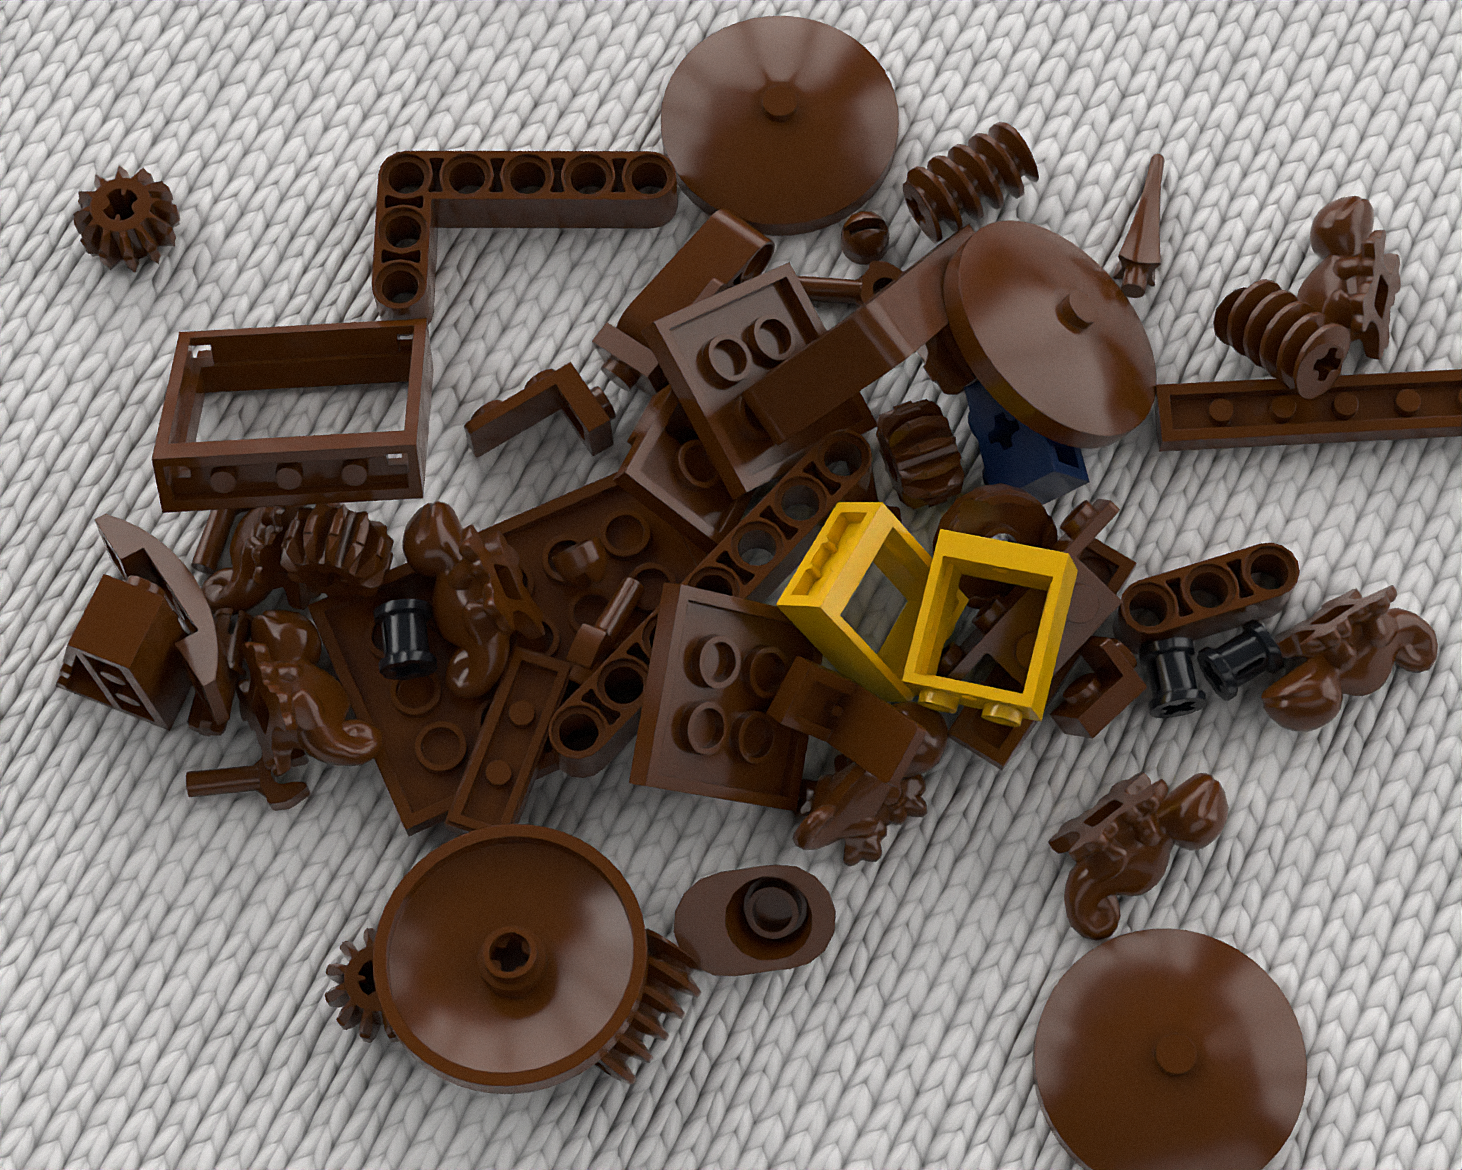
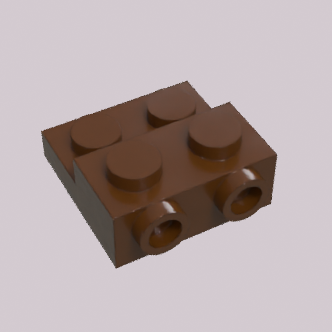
(676, 476)

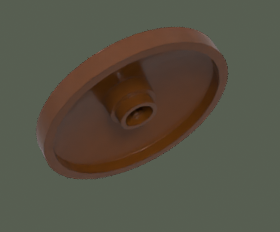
(780, 124)
(1049, 334)
(511, 959)
(1169, 1057)

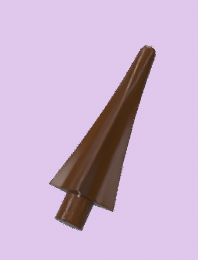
(1142, 244)

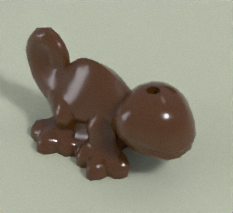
(1356, 278)
(256, 564)
(474, 596)
(1347, 652)
(295, 701)
(859, 805)
(1128, 843)

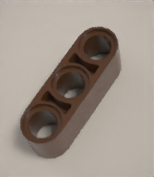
(720, 250)
(1223, 576)

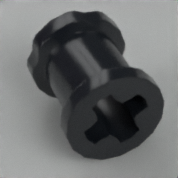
(405, 639)
(1240, 659)
(1172, 678)

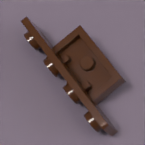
(1010, 625)

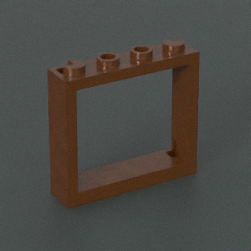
(298, 467)

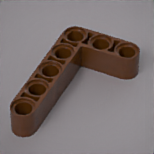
(502, 206)
(857, 348)

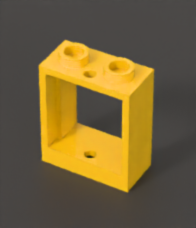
(996, 561)
(829, 576)

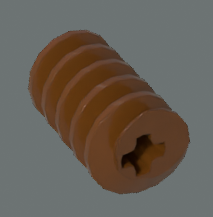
(967, 177)
(1283, 337)
(667, 975)

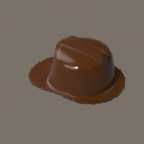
(755, 920)

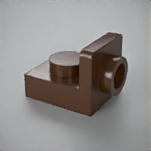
(1102, 695)

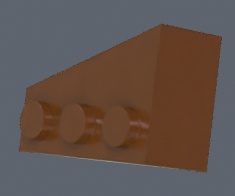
(128, 652)

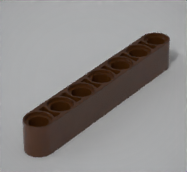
(720, 572)

